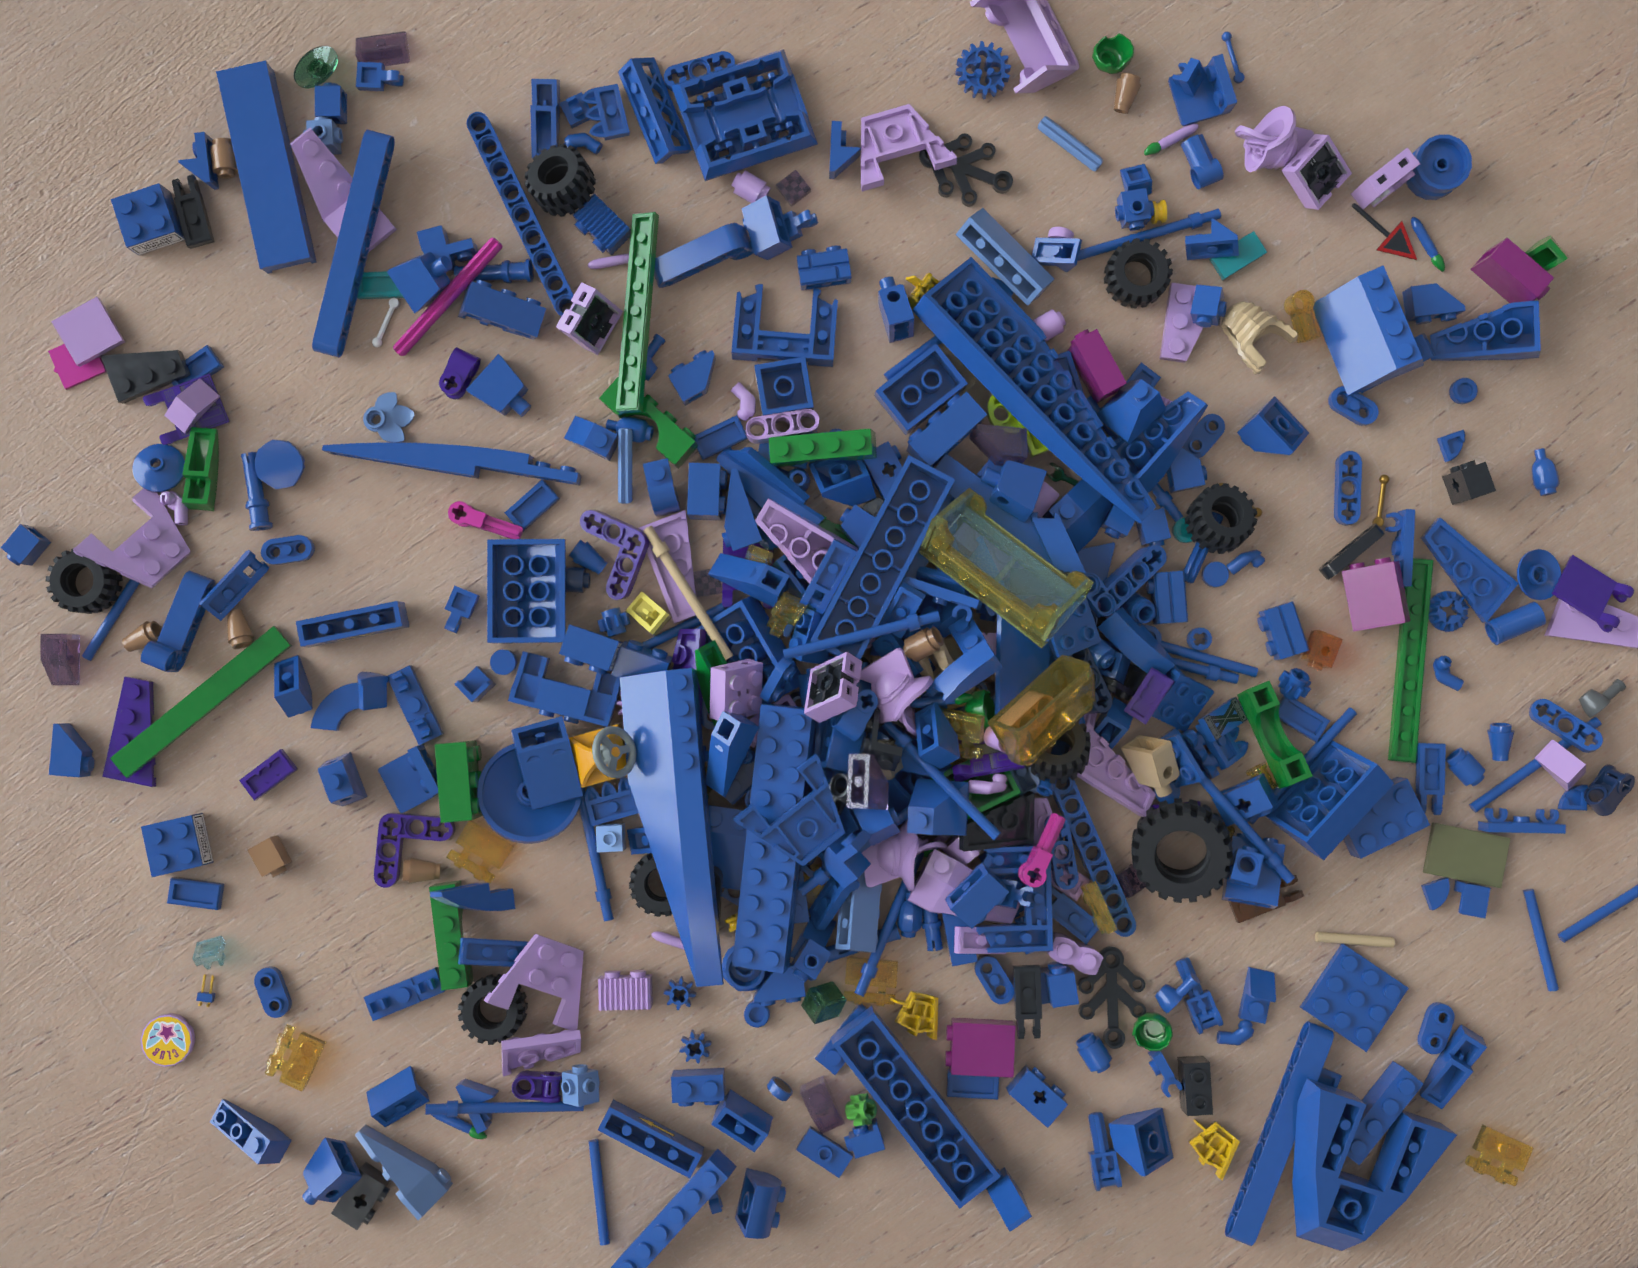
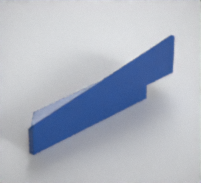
(765, 481)

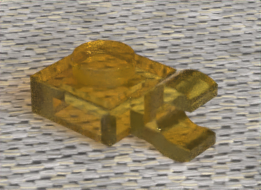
(785, 612)

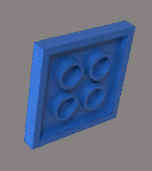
(1354, 997)

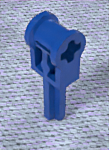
(1200, 1002)
(1103, 1159)

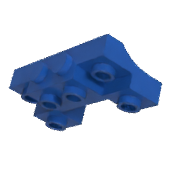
(560, 698)

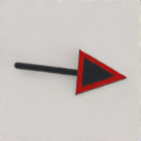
(1396, 241)

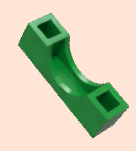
(673, 441)
(822, 446)
(1263, 715)
(448, 931)

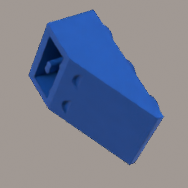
(547, 762)

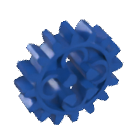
(993, 79)

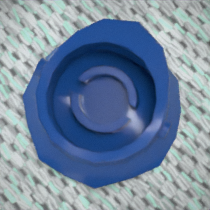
(279, 464)
(741, 978)

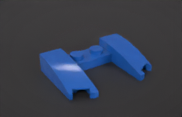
(752, 343)
(1057, 545)
(973, 666)
(1037, 930)

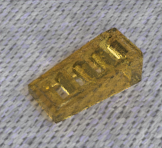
(759, 555)

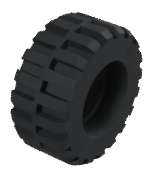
(1182, 882)

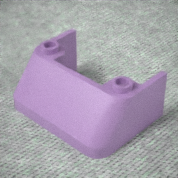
(1036, 40)

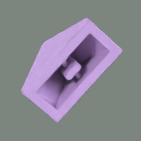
(191, 405)
(1561, 764)

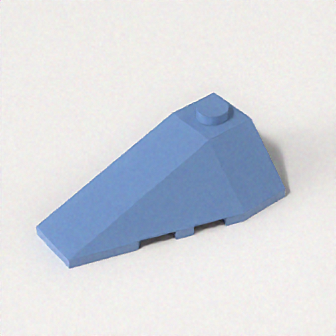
(417, 1178)

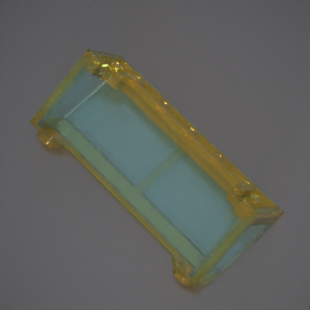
(1002, 569)

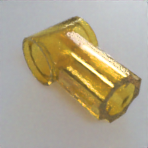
(1303, 319)

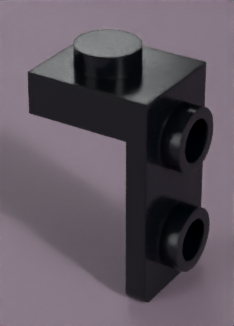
(1132, 682)
(885, 754)

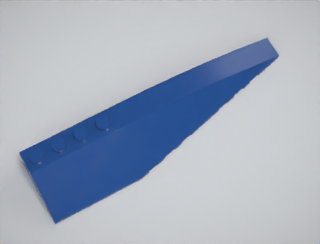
(1024, 375)
(672, 802)

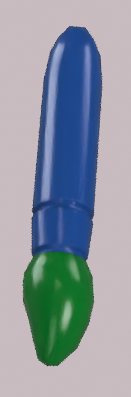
(1436, 259)
(925, 701)
(460, 1125)

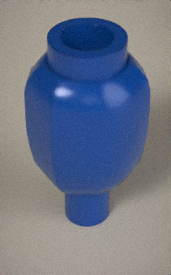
(640, 428)
(1544, 474)
(909, 918)

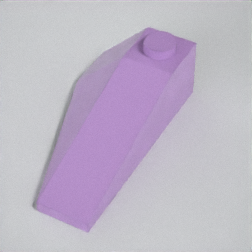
(796, 537)
(939, 878)

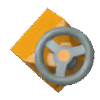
(602, 754)

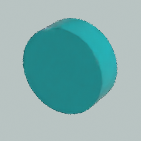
(1180, 533)

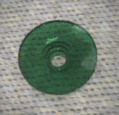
(315, 67)

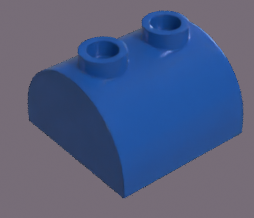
(758, 1204)

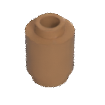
(223, 158)
(923, 644)

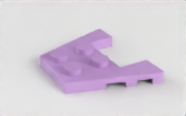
(895, 135)
(148, 552)
(547, 968)

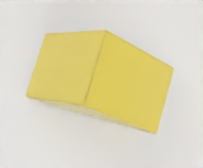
(648, 613)

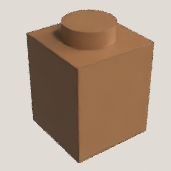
(270, 857)

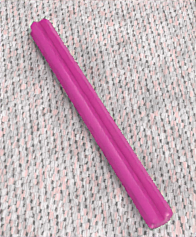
(447, 296)

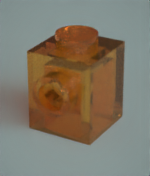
(1322, 650)

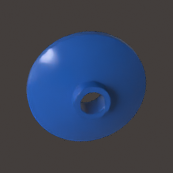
(161, 477)
(1538, 574)

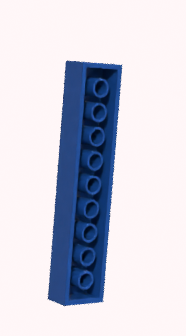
(768, 875)

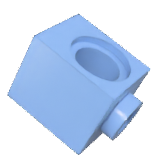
(610, 837)

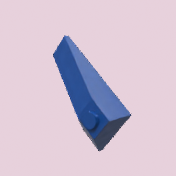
(1496, 335)

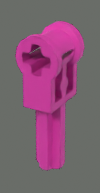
(483, 521)
(1041, 854)

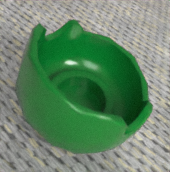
(1113, 54)
(982, 705)
(1152, 1031)

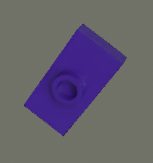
(1149, 695)
(268, 774)

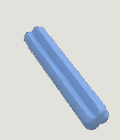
(1070, 143)
(625, 465)

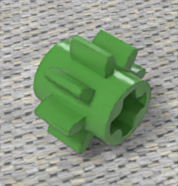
(861, 1109)

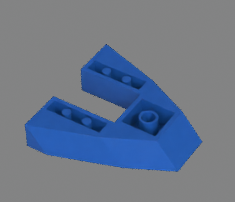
(1342, 1207)

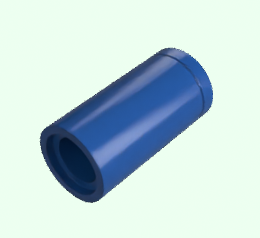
(1515, 623)

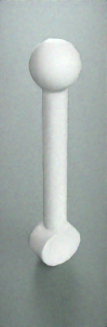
(394, 304)

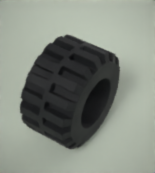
(545, 175)
(1150, 257)
(1229, 503)
(64, 588)
(1069, 764)
(641, 892)
(478, 1024)

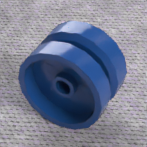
(1442, 167)

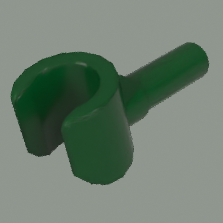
(1060, 475)

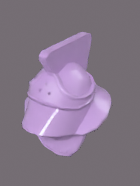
(1273, 140)
(895, 688)
(896, 858)

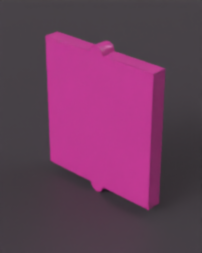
(69, 372)

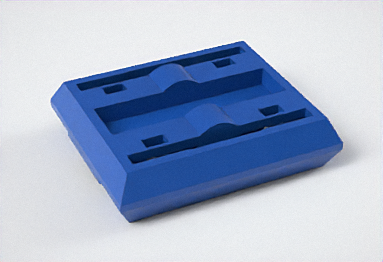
(744, 115)

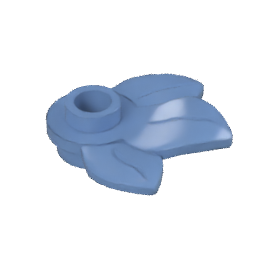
(392, 416)

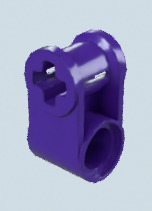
(459, 369)
(540, 1086)

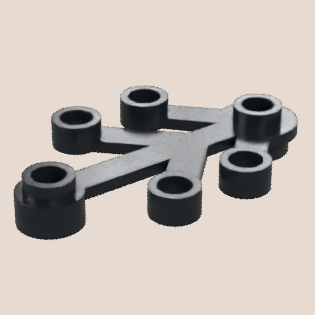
(964, 168)
(1111, 992)

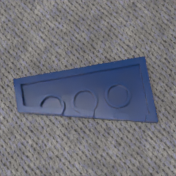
(1472, 572)

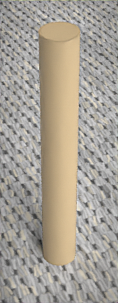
(1353, 939)

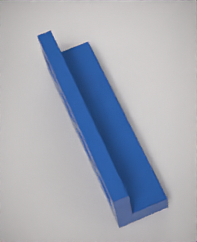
(649, 109)

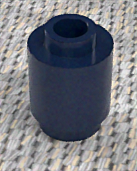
(577, 579)

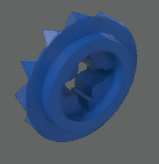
(1438, 617)

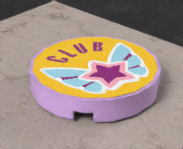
(167, 1040)

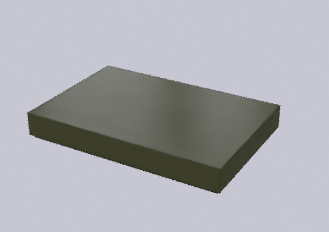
(1466, 855)

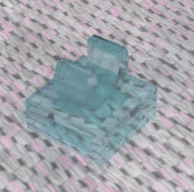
(209, 951)

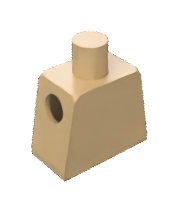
(1152, 762)

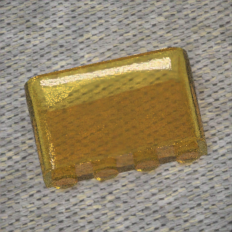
(1045, 710)

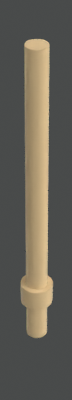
(661, 551)

